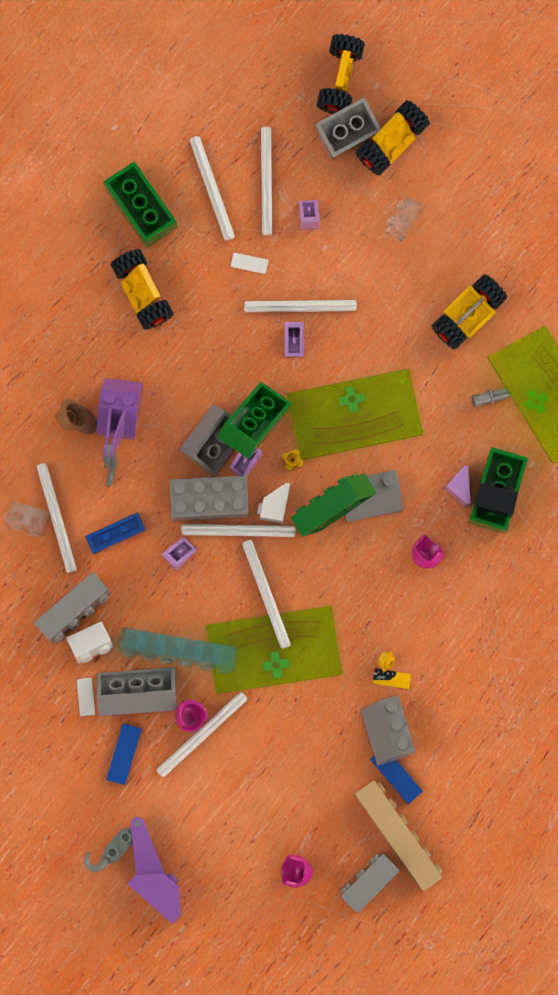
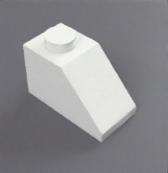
(274, 505)

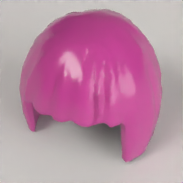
(427, 553)
(190, 715)
(296, 871)

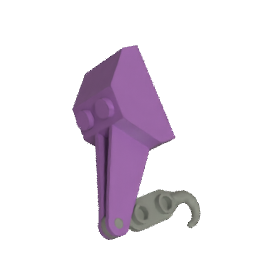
(117, 417)
(150, 879)

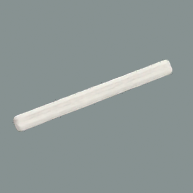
(266, 173)
(212, 188)
(300, 306)
(56, 518)
(238, 530)
(266, 594)
(202, 734)

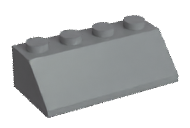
(136, 691)

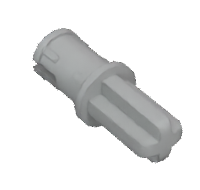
(489, 397)

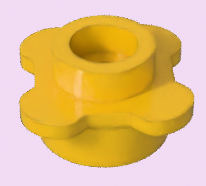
(296, 463)
(386, 660)

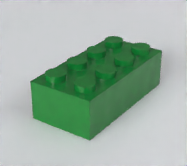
(140, 204)
(254, 420)
(502, 470)
(333, 504)

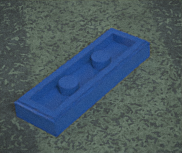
(115, 533)
(124, 754)
(399, 780)

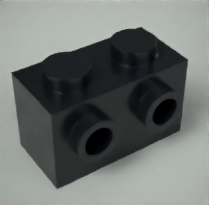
(496, 499)

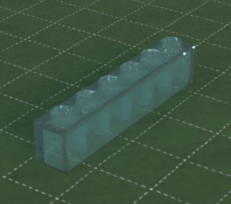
(178, 649)

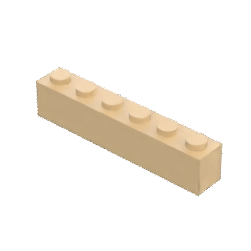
(398, 836)

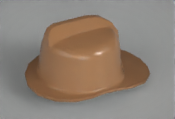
(76, 417)

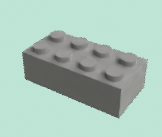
(209, 498)
(73, 608)

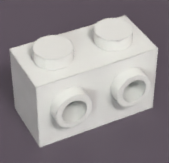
(90, 643)

